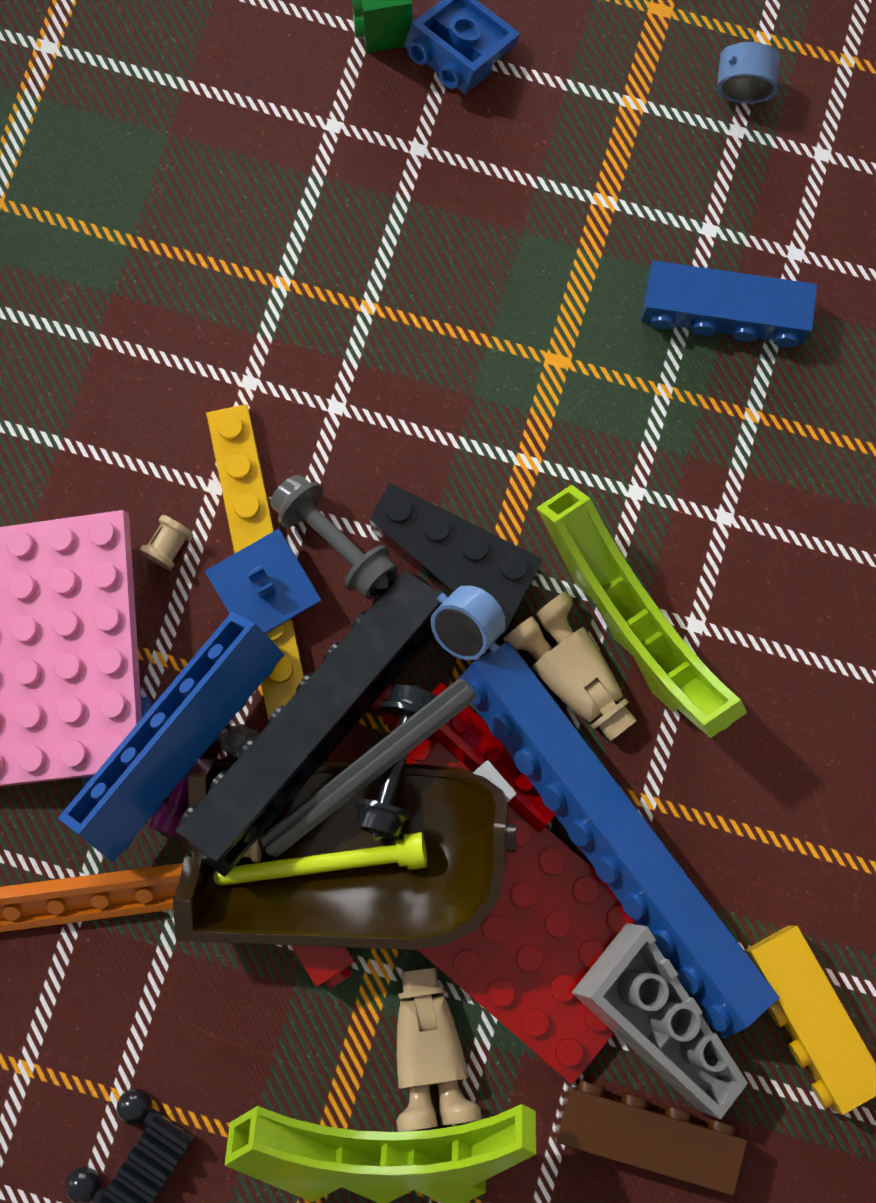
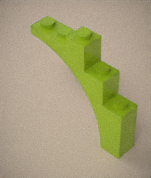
(632, 616)
(381, 1166)

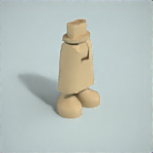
(573, 667)
(429, 1055)

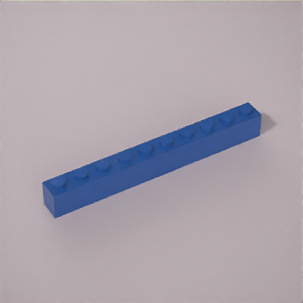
(618, 841)

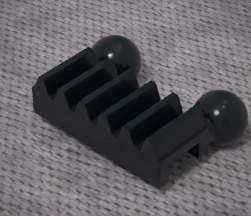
(146, 1165)

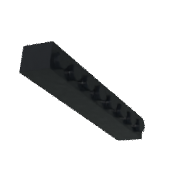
(309, 725)

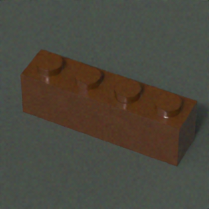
(650, 1139)

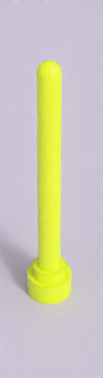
(406, 851)

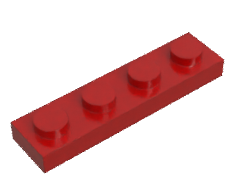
(473, 744)

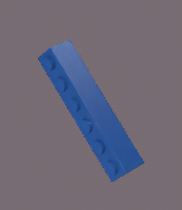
(172, 736)

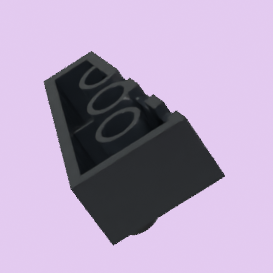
(454, 550)

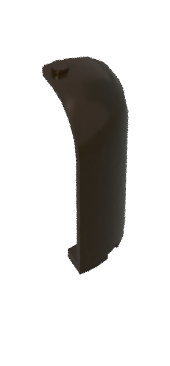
(362, 906)

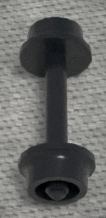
(381, 816)

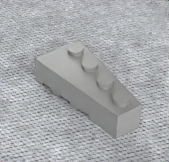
(652, 1013)

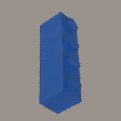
(729, 303)

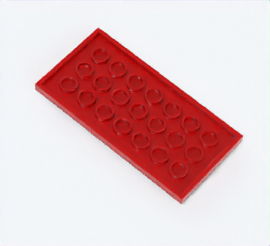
(536, 941)

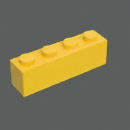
(816, 1021)

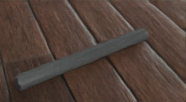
(368, 767)

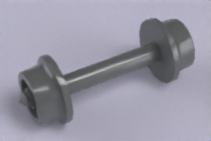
(297, 501)

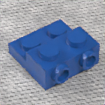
(460, 41)

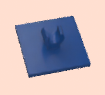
(264, 583)

